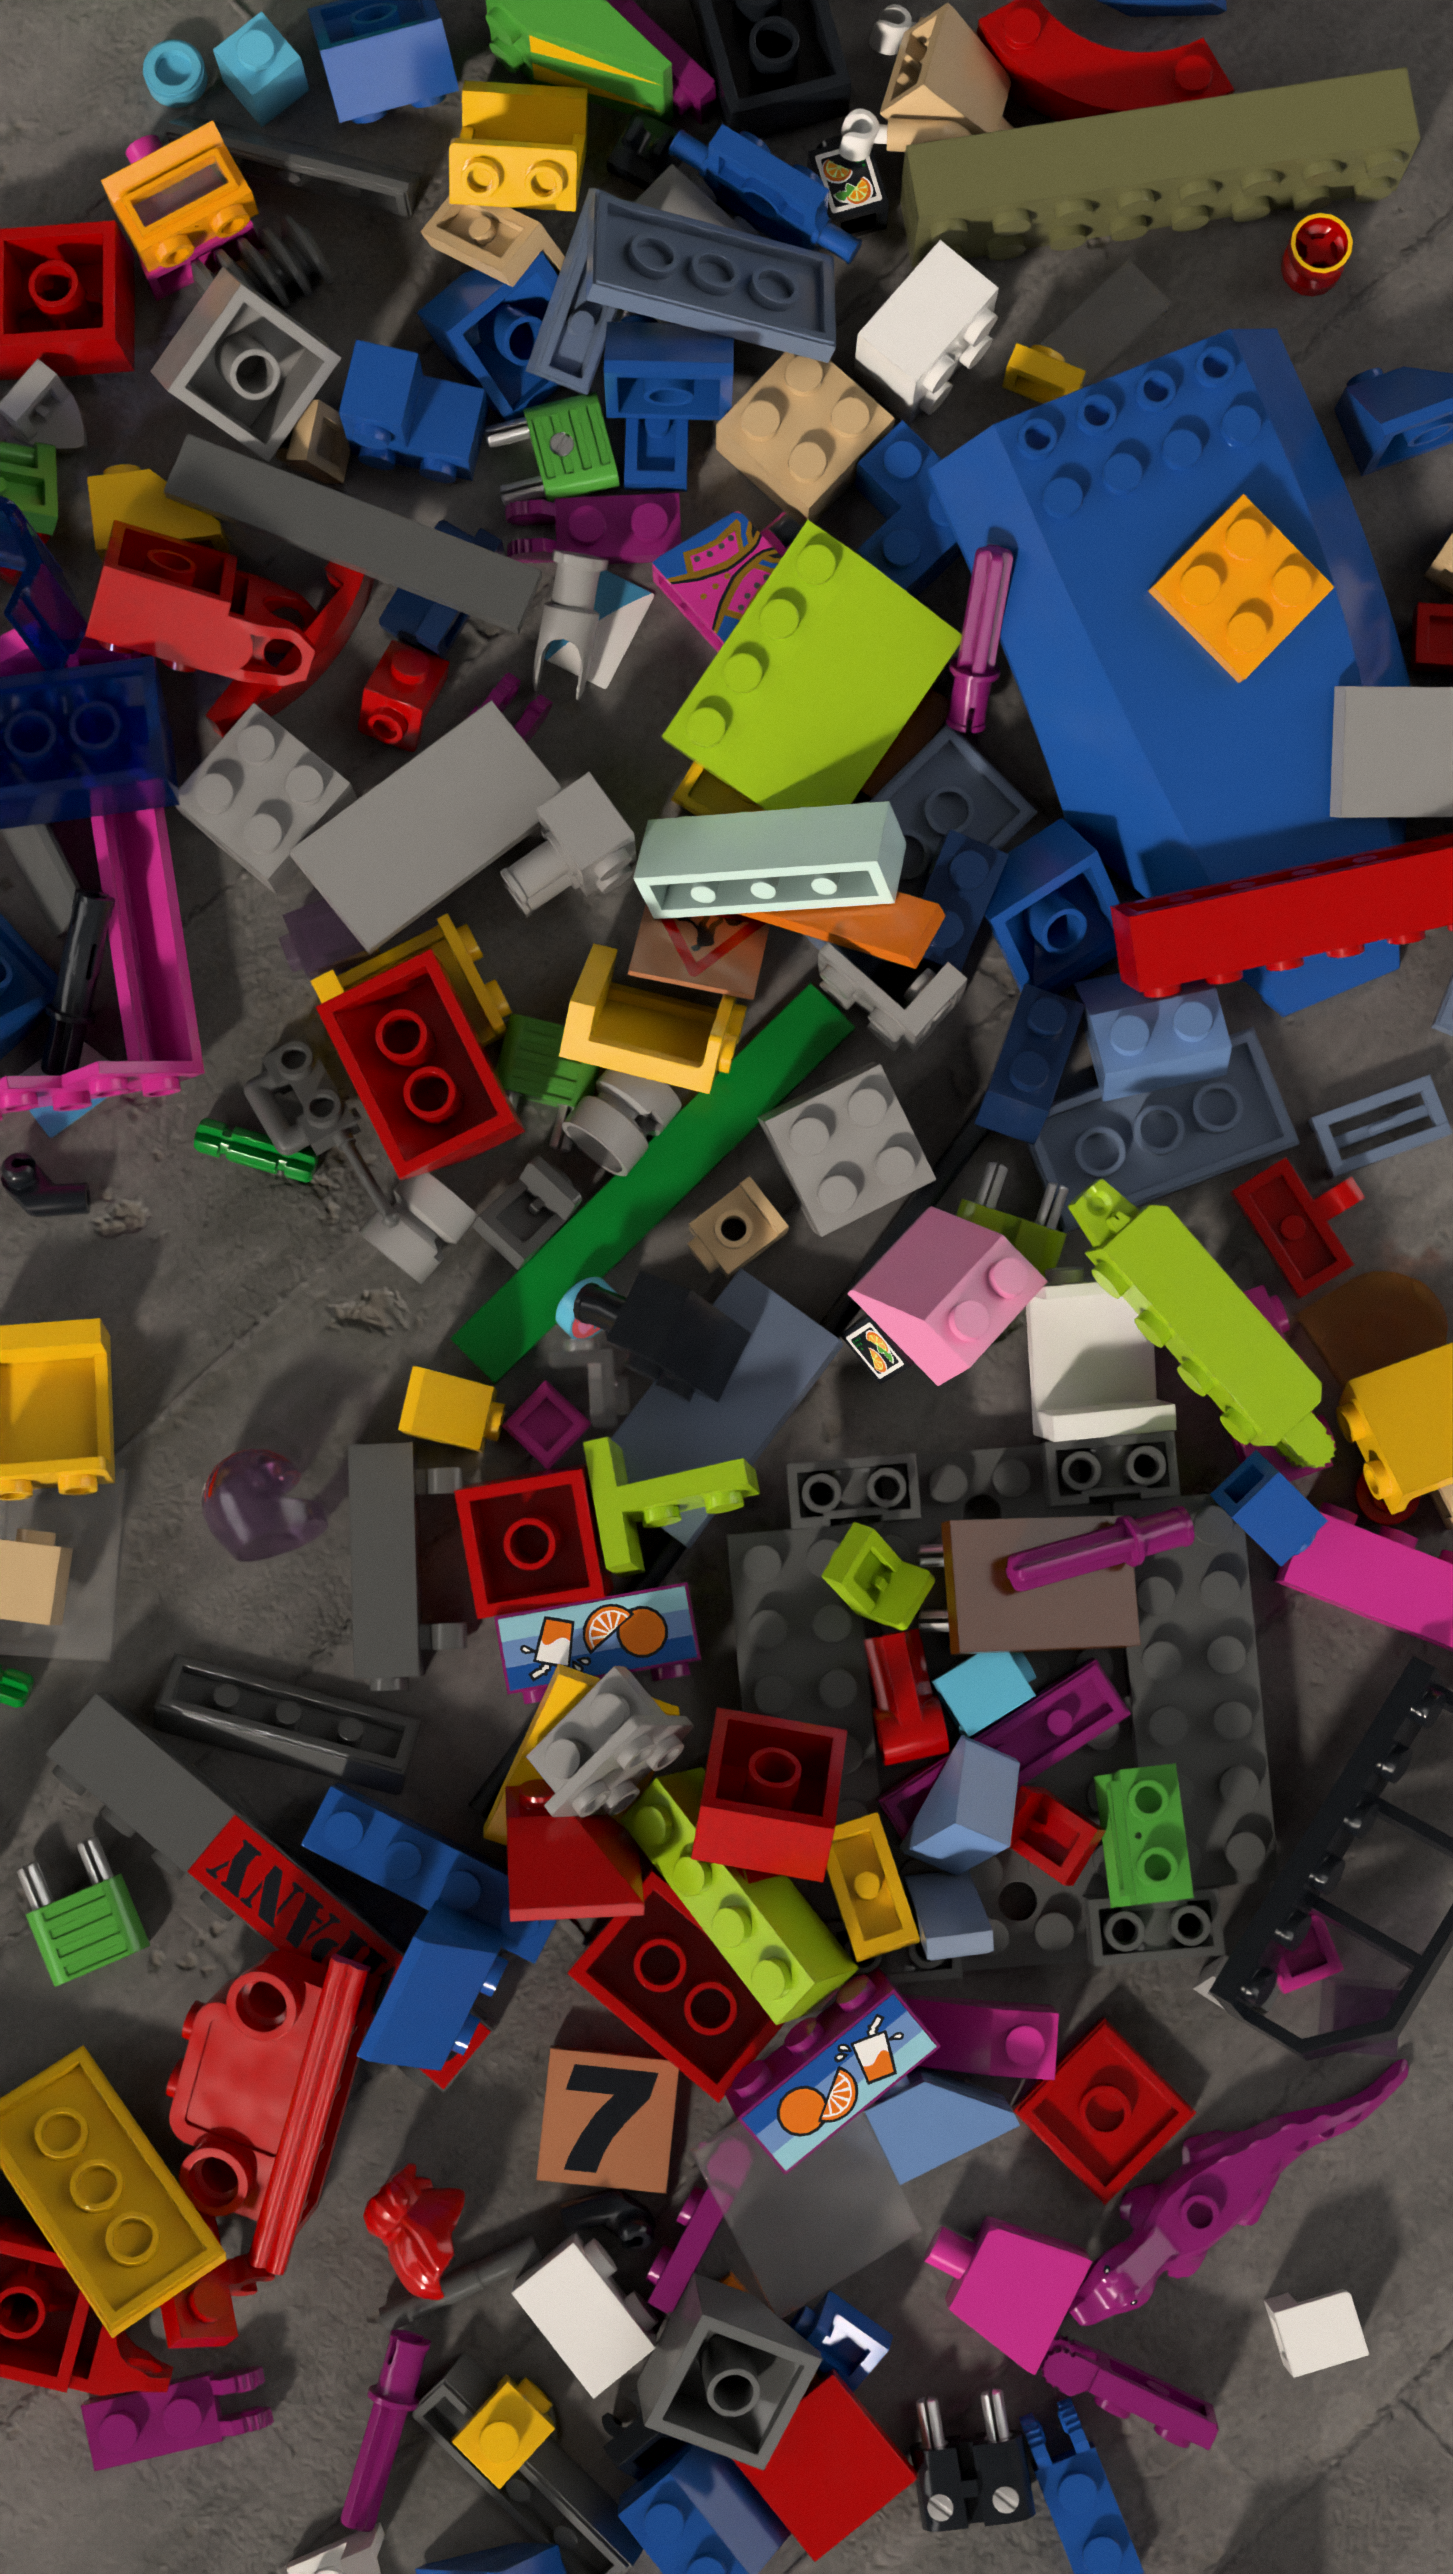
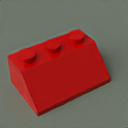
(420, 1067)

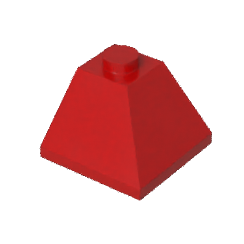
(567, 1863)

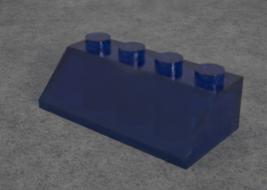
(84, 743)

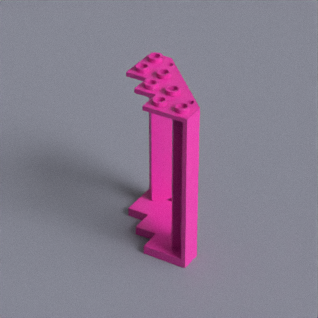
(144, 947)

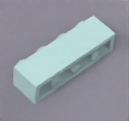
(771, 860)

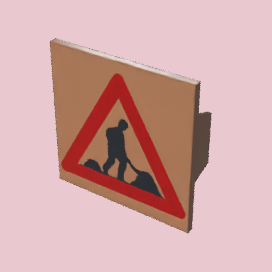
(701, 952)

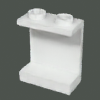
(1090, 1363)

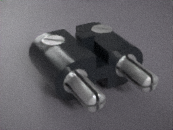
(974, 2476)

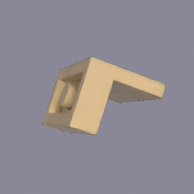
(491, 239)

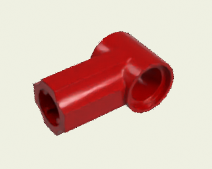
(907, 1713)

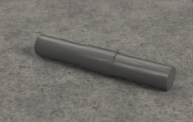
(463, 2282)

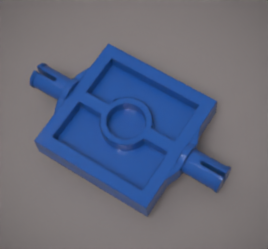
(765, 191)

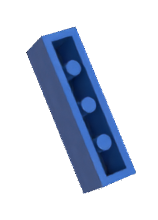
(419, 1865)

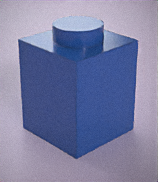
(1269, 1508)

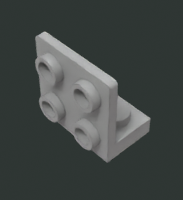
(925, 1006)

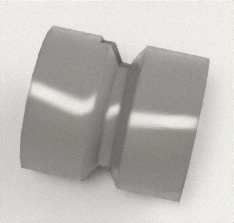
(616, 1121)
(427, 1220)

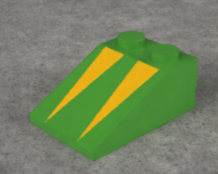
(582, 48)

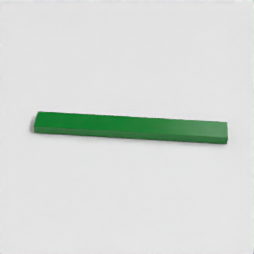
(663, 1177)

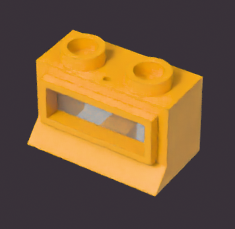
(181, 197)

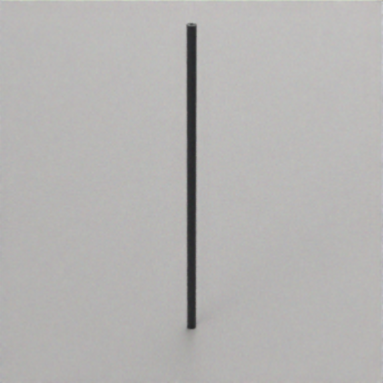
(836, 1322)

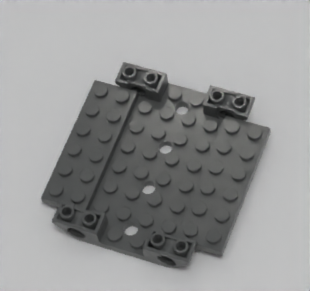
(1186, 1685)

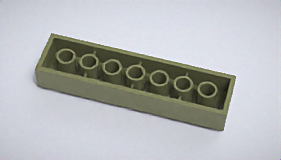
(1160, 167)

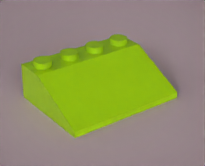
(813, 679)

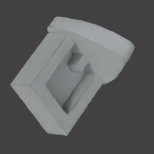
(44, 411)

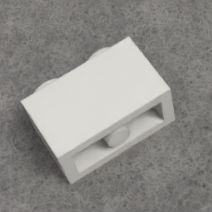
(587, 2313)

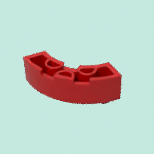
(1081, 79)

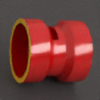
(1323, 241)

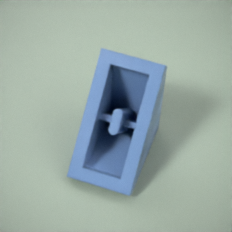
(967, 1809)

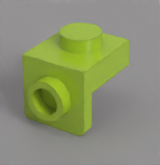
(876, 1579)

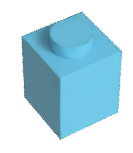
(261, 69)
(984, 1689)

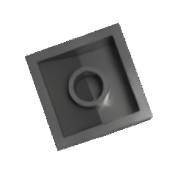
(726, 2373)

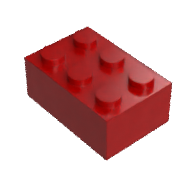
(675, 1989)

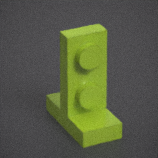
(655, 1500)

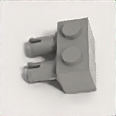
(583, 848)

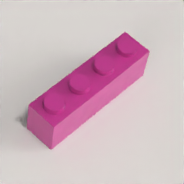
(1376, 1577)

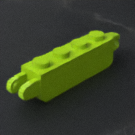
(1205, 1324)

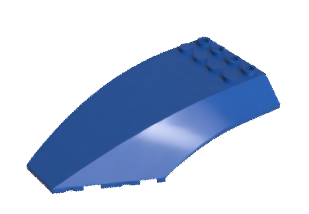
(1140, 727)

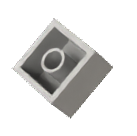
(245, 364)
(262, 796)
(846, 1148)

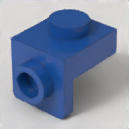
(844, 2337)

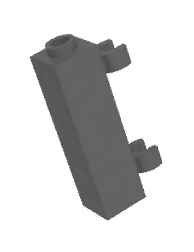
(387, 1563)

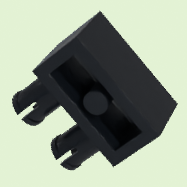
(667, 1334)

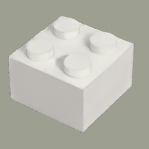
(926, 334)

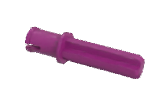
(982, 625)
(1123, 1542)
(392, 2400)

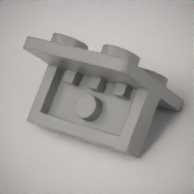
(607, 1747)

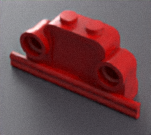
(269, 2092)

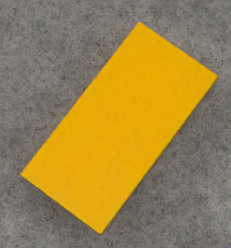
(101, 2192)

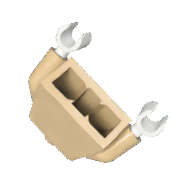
(938, 88)

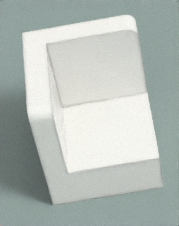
(1316, 2331)

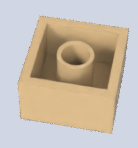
(802, 434)

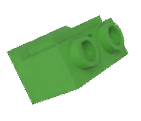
(1143, 1836)

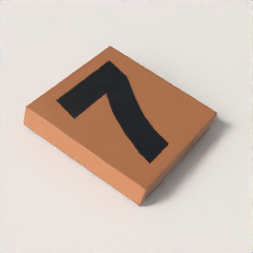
(607, 2119)

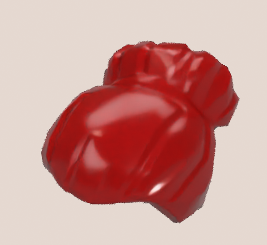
(416, 2227)

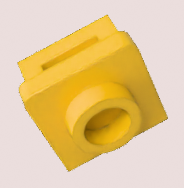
(1041, 374)
(506, 2429)

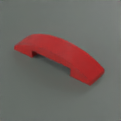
(328, 634)

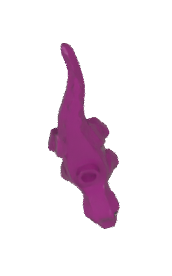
(1219, 2185)

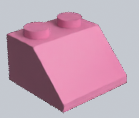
(947, 1291)

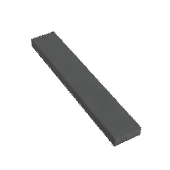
(353, 533)

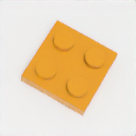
(1241, 588)

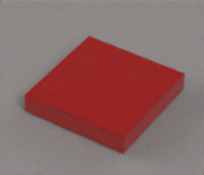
(1104, 2110)
(830, 2468)

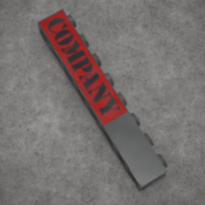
(229, 1854)

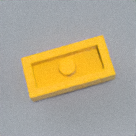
(869, 1889)

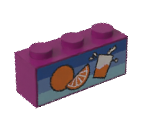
(592, 1636)
(830, 2069)

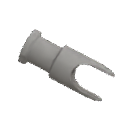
(571, 611)

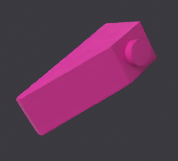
(990, 2036)

